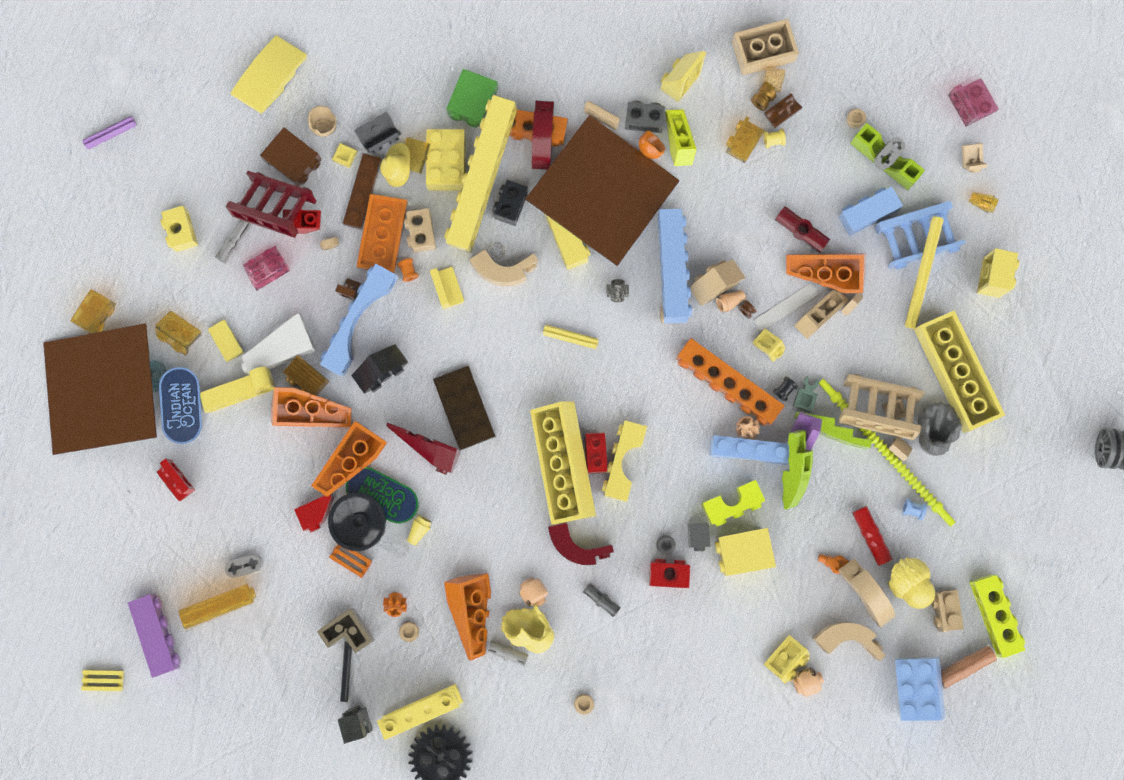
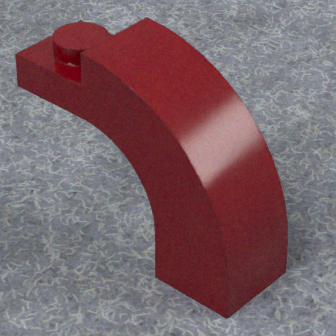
(542, 134)
(568, 549)

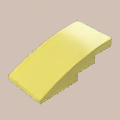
(268, 74)

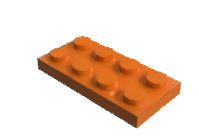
(382, 232)

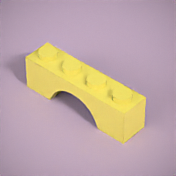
(618, 485)

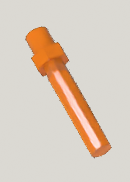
(834, 563)

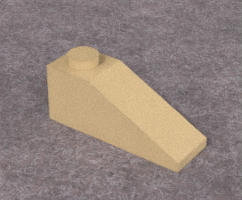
(821, 313)

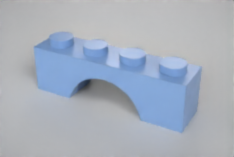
(749, 449)

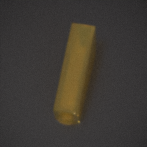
(216, 607)

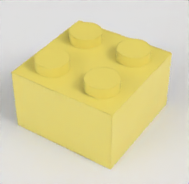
(998, 273)

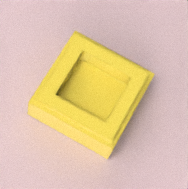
(344, 155)

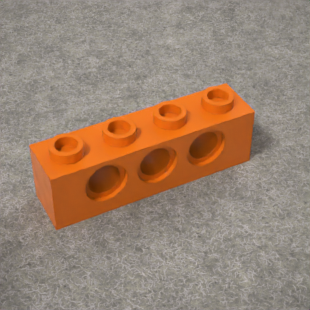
(526, 118)

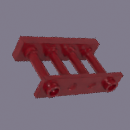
(271, 220)

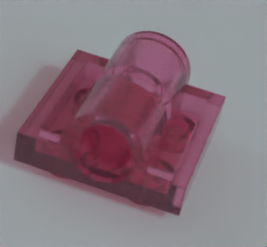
(266, 268)

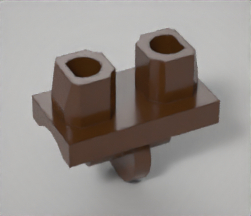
(782, 110)

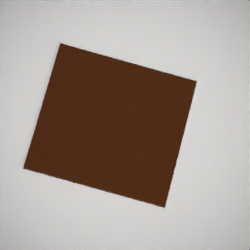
(602, 190)
(99, 389)

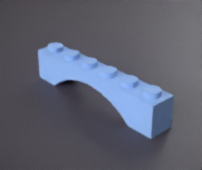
(339, 355)

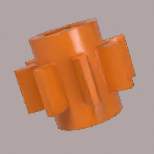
(395, 604)

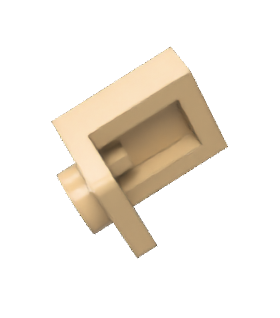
(973, 157)

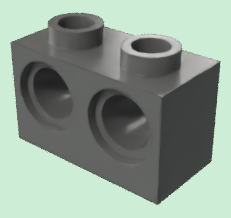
(644, 122)

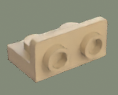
(947, 611)

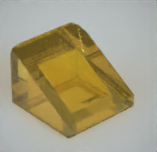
(774, 78)

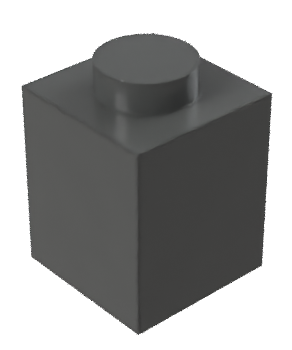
(698, 536)

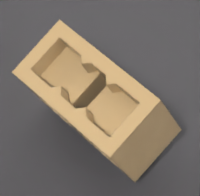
(424, 229)

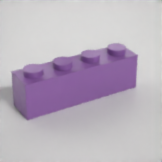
(154, 635)

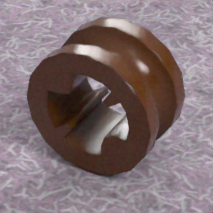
(747, 309)

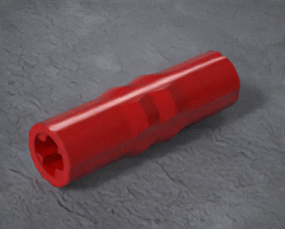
(872, 536)

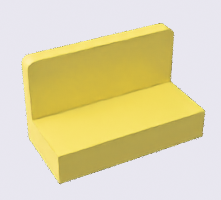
(447, 287)

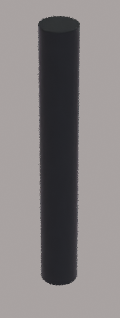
(346, 672)

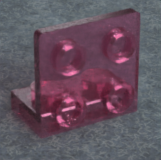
(972, 102)

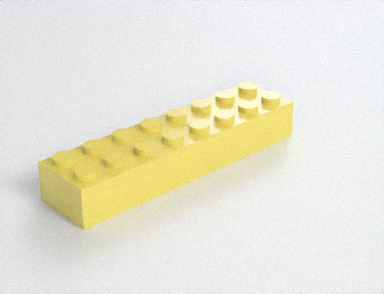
(481, 174)

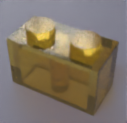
(93, 312)

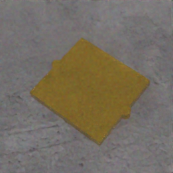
(418, 154)

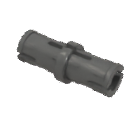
(601, 600)

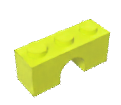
(749, 497)

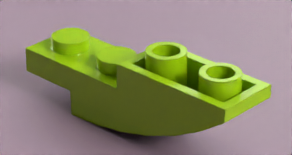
(797, 477)

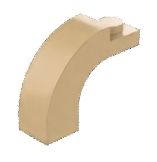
(501, 275)
(870, 593)
(836, 633)

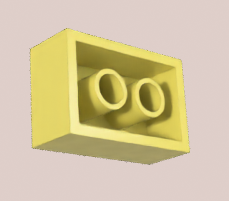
(445, 159)

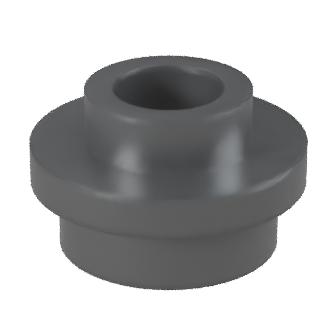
(670, 540)

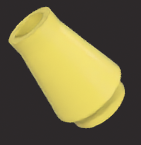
(418, 529)

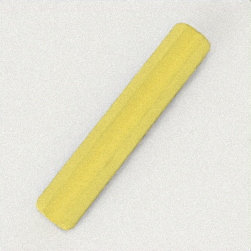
(570, 336)

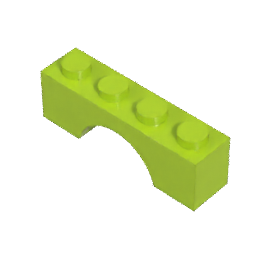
(903, 170)

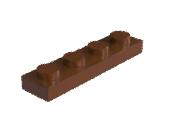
(361, 191)

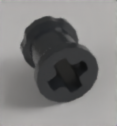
(785, 388)

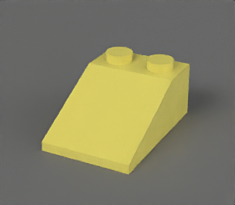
(683, 75)

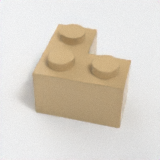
(716, 281)

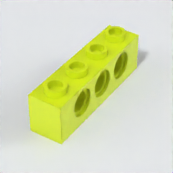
(981, 589)

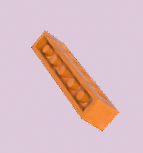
(740, 382)

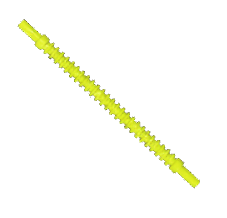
(936, 506)

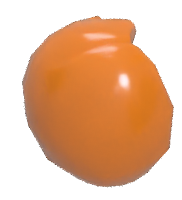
(651, 145)

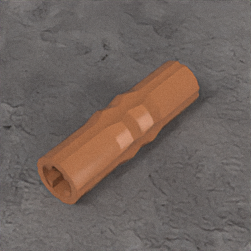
(967, 666)

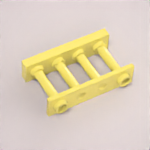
(420, 711)

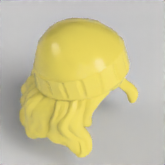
(912, 583)
(528, 629)

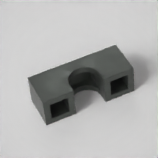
(354, 724)

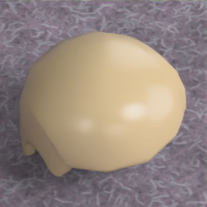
(322, 121)

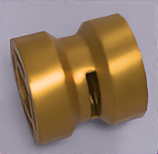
(765, 95)

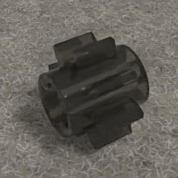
(617, 290)

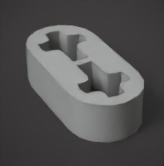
(886, 150)
(245, 570)

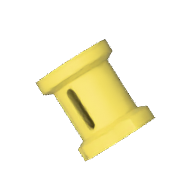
(774, 138)

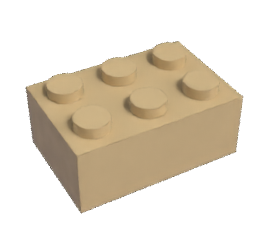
(765, 47)

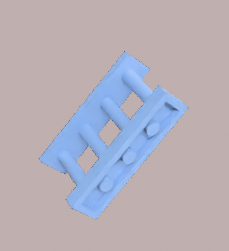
(905, 222)

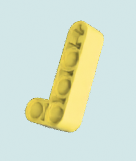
(239, 390)

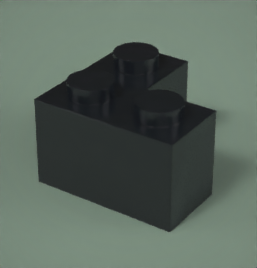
(379, 368)

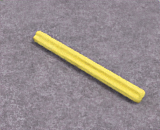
(924, 272)

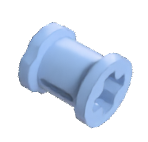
(914, 509)

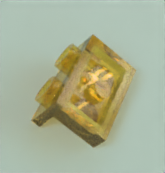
(744, 141)
(176, 332)

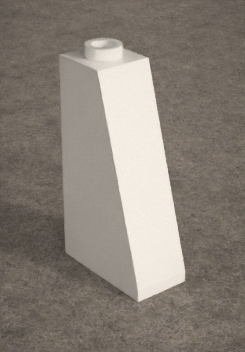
(280, 346)

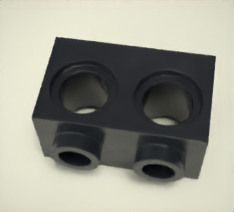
(514, 203)

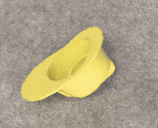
(396, 165)

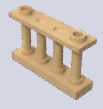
(870, 420)

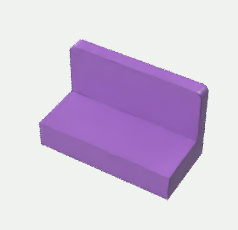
(809, 424)

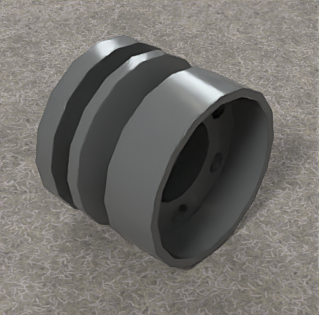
(1110, 449)

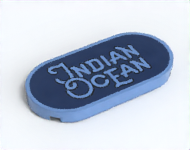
(180, 405)

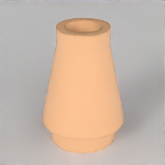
(730, 300)

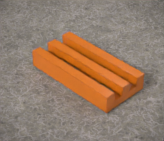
(337, 551)

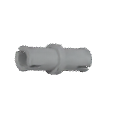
(508, 653)

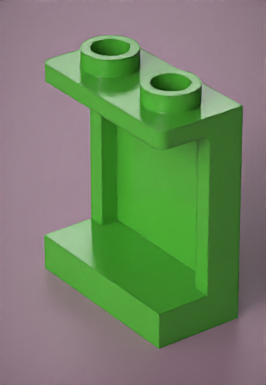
(471, 98)

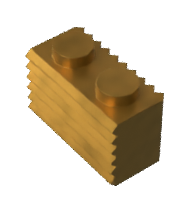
(305, 376)

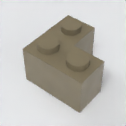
(347, 626)

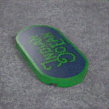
(397, 500)

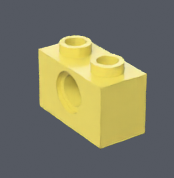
(186, 236)

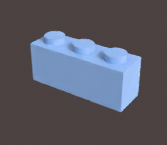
(870, 210)

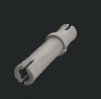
(230, 244)

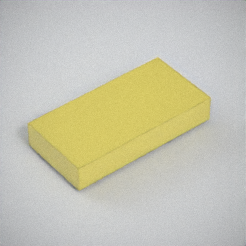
(225, 340)

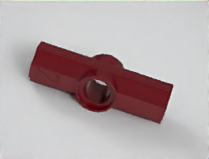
(792, 221)

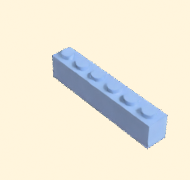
(673, 266)

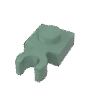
(805, 397)

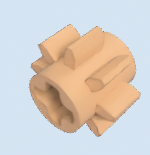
(747, 428)

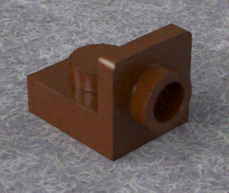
(349, 289)

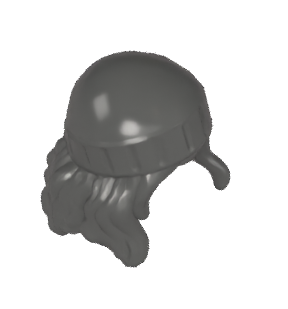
(938, 428)

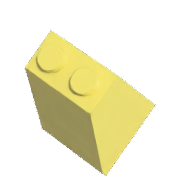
(745, 552)

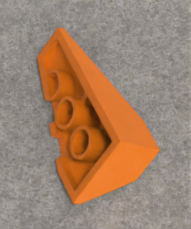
(832, 270)
(300, 408)
(350, 457)
(468, 605)

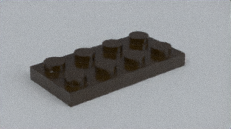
(464, 408)

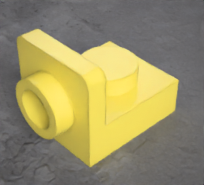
(769, 344)

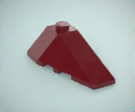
(436, 453)

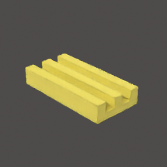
(86, 680)

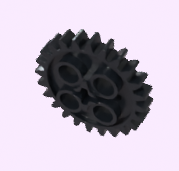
(451, 742)

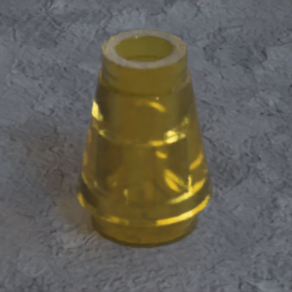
(984, 201)

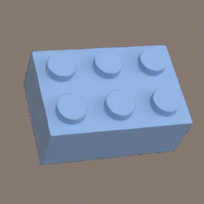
(920, 689)

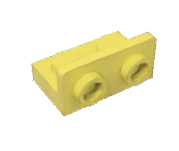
(787, 659)

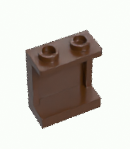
(291, 157)

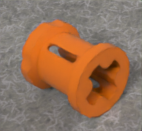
(407, 270)

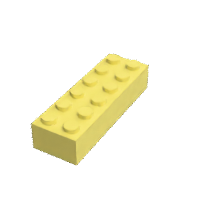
(959, 371)
(562, 462)

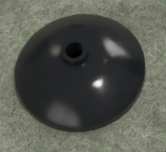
(344, 521)

